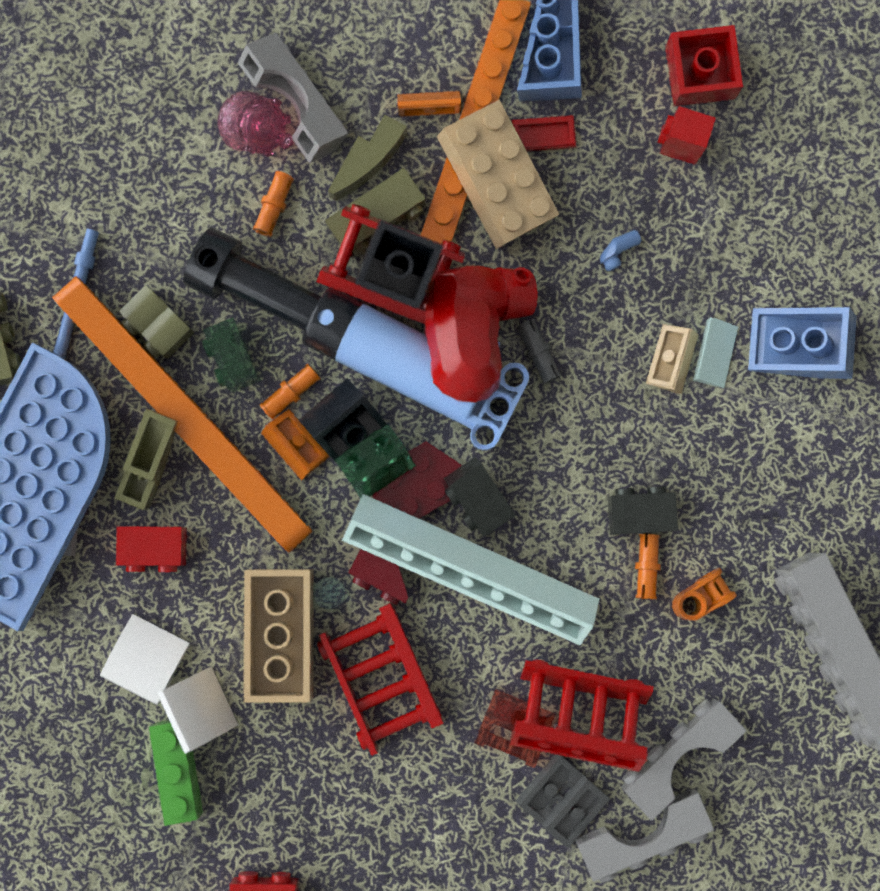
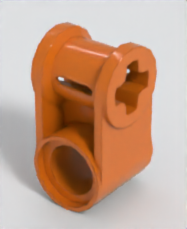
(708, 593)

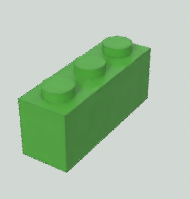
(175, 776)

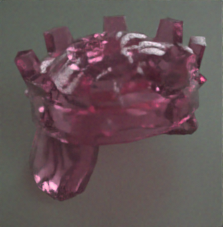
(253, 123)

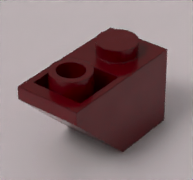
(382, 574)

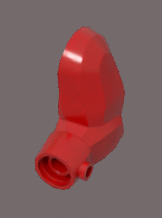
(464, 325)

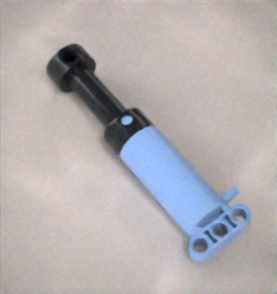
(345, 332)

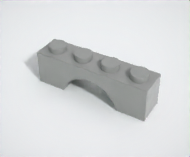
(272, 66)
(710, 728)
(681, 822)

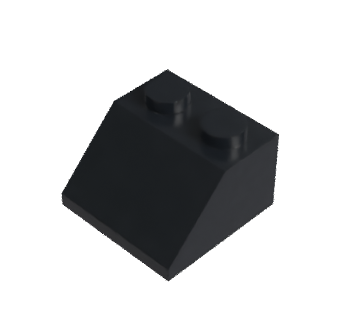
(342, 419)

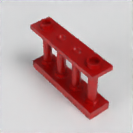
(337, 277)
(412, 681)
(562, 739)

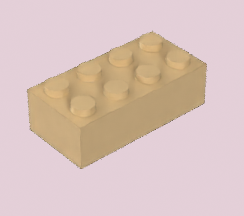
(497, 174)
(278, 635)

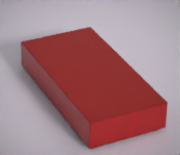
(546, 133)

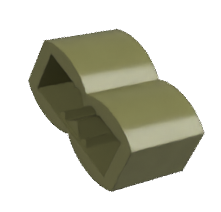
(156, 323)

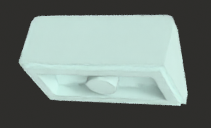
(715, 352)

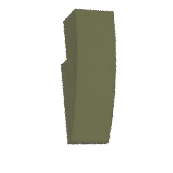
(368, 157)
(146, 460)

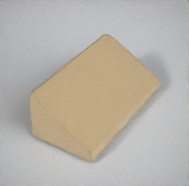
(672, 358)

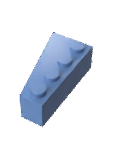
(554, 58)

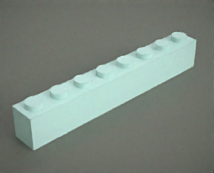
(472, 570)

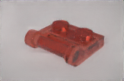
(504, 712)

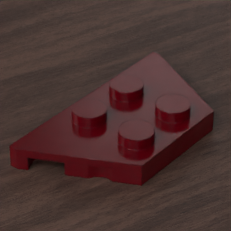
(423, 486)

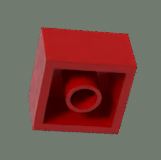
(704, 65)

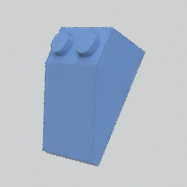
(803, 342)

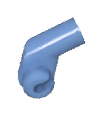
(619, 244)

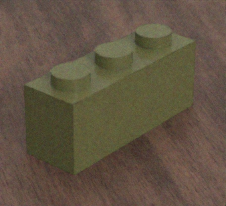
(389, 201)

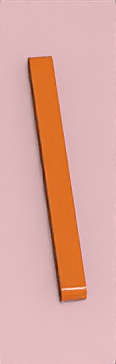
(193, 424)

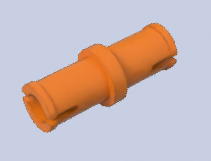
(273, 204)
(290, 391)
(648, 566)

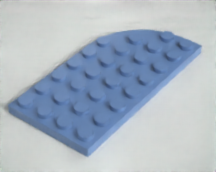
(50, 470)

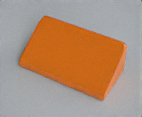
(429, 103)
(294, 444)

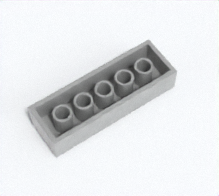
(837, 639)

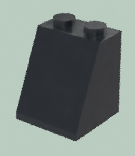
(398, 264)

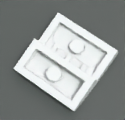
(144, 659)
(197, 709)

